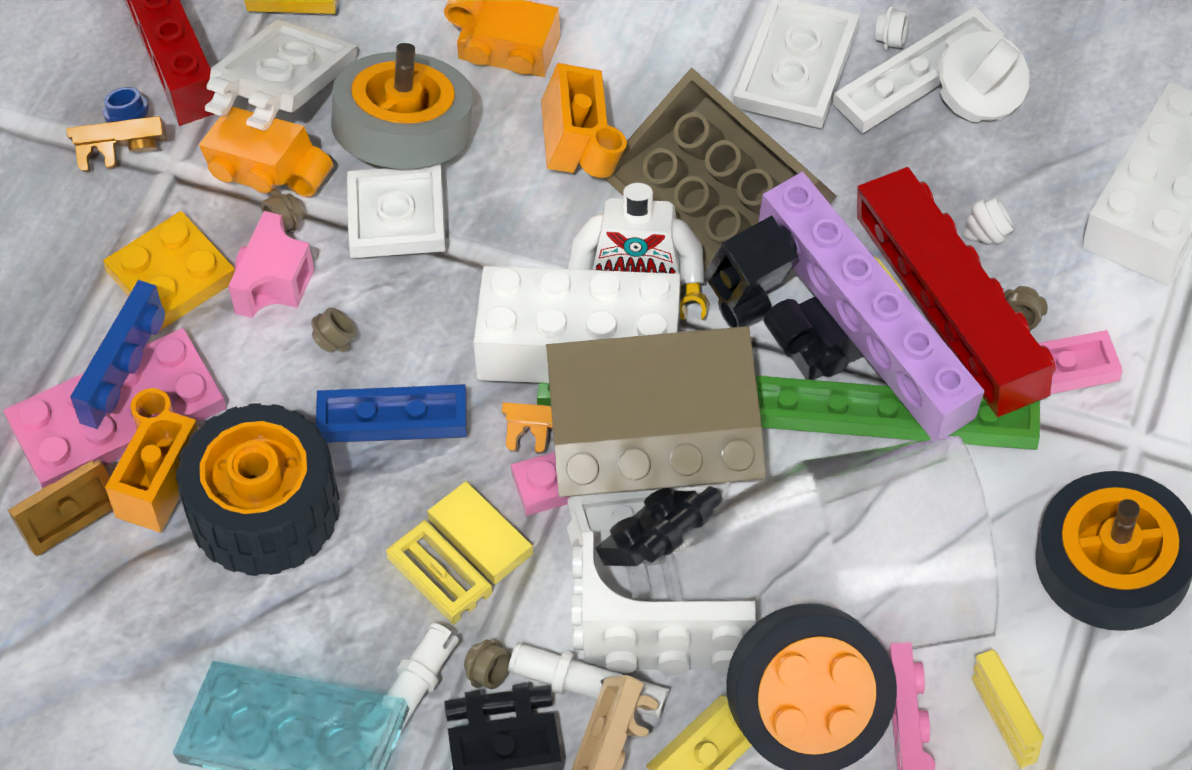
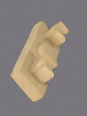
(612, 723)

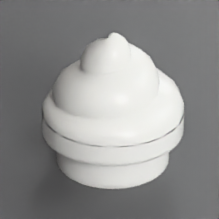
(988, 222)

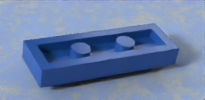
(118, 355)
(392, 413)

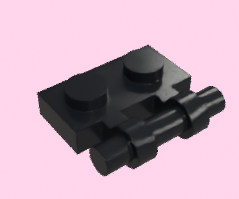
(658, 526)
(507, 744)

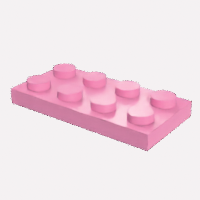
(60, 444)

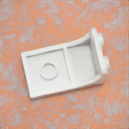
(650, 635)

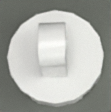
(983, 76)

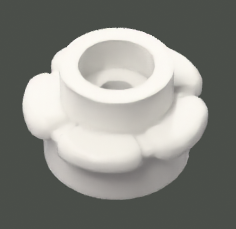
(892, 28)

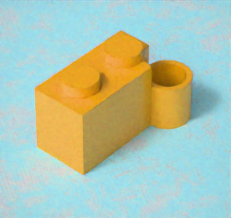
(506, 33)
(577, 123)
(264, 157)
(144, 480)

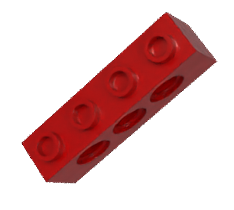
(174, 56)

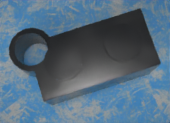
(747, 268)
(811, 337)

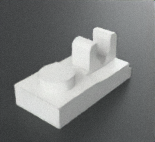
(602, 512)

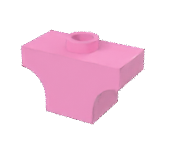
(270, 268)

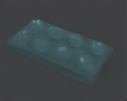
(287, 723)

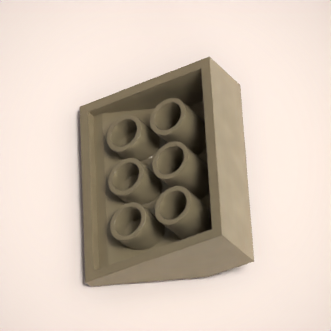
(707, 162)
(655, 411)

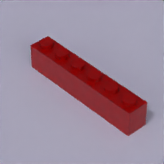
(955, 291)

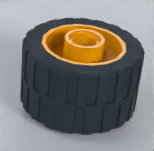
(258, 489)

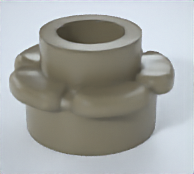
(286, 206)
(1028, 303)
(333, 330)
(487, 664)

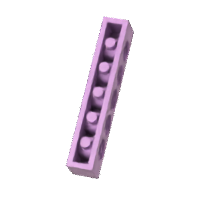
(874, 310)

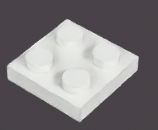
(395, 211)

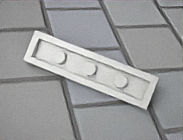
(905, 75)

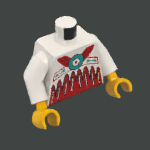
(642, 237)

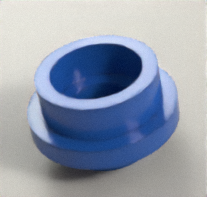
(125, 105)

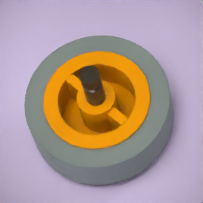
(401, 109)

